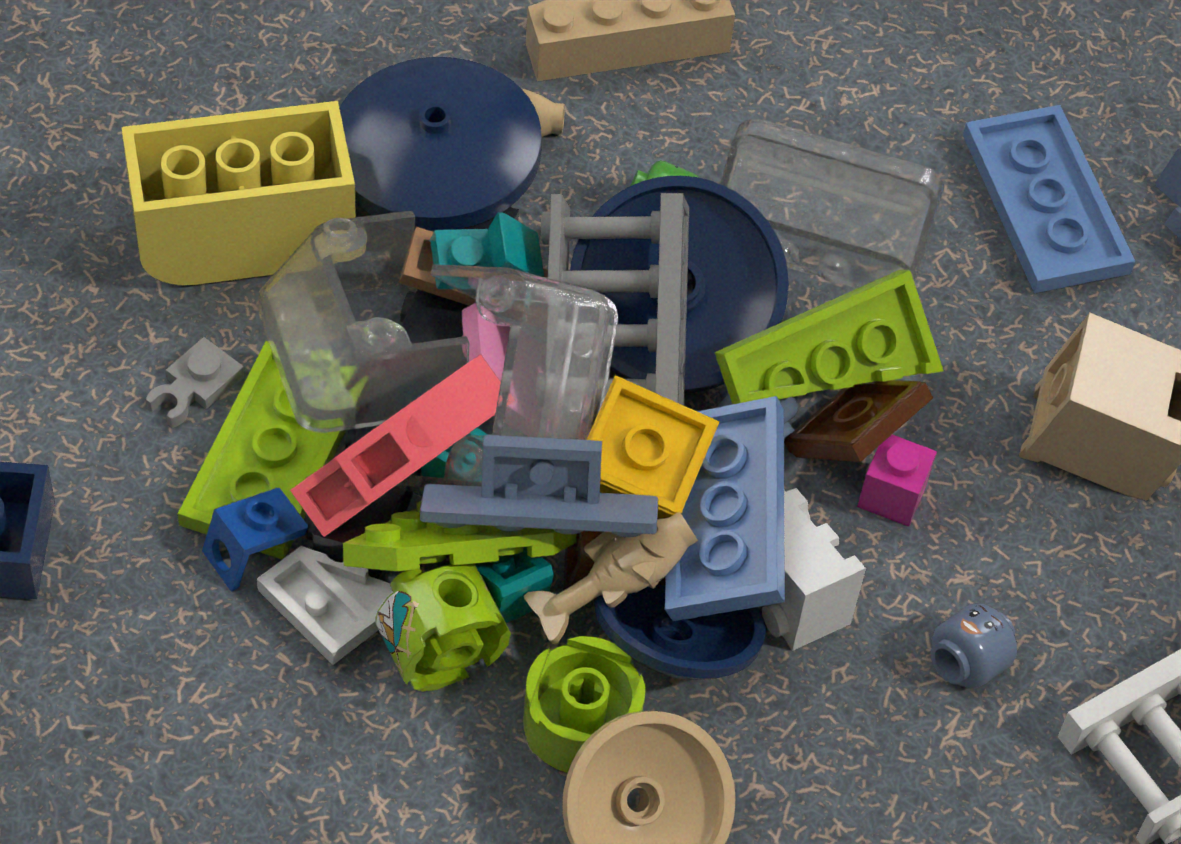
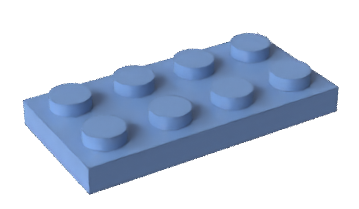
(1048, 199)
(735, 517)

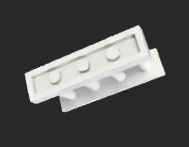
(1099, 724)

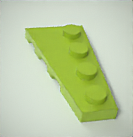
(846, 342)

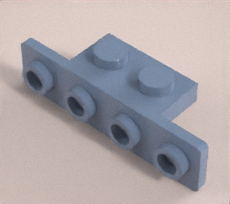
(540, 486)

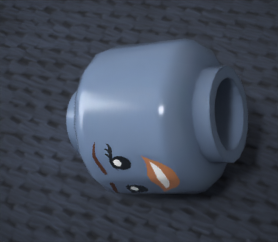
(973, 646)

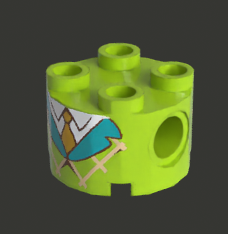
(441, 625)

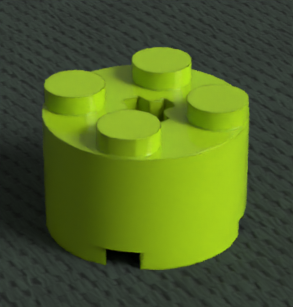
(575, 694)

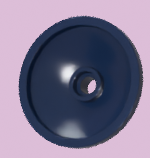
(683, 648)

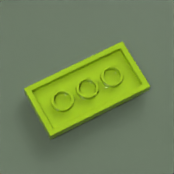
(257, 451)

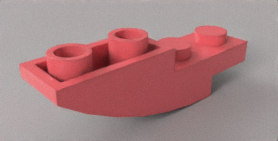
(399, 446)

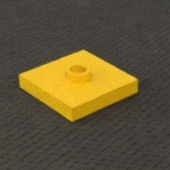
(650, 445)

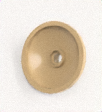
(674, 767)

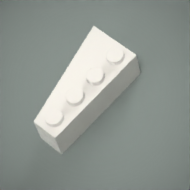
(818, 580)

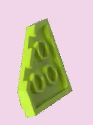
(410, 542)

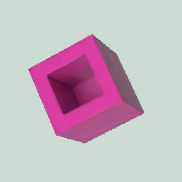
(897, 479)

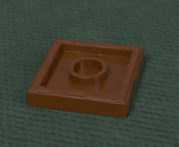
(858, 420)

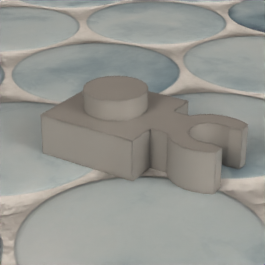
(197, 376)

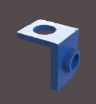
(250, 528)

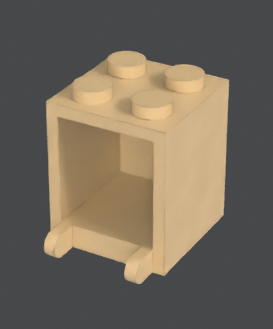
(1110, 409)

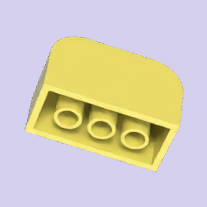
(235, 189)

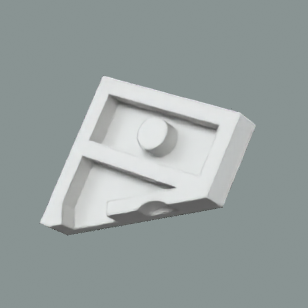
(325, 600)

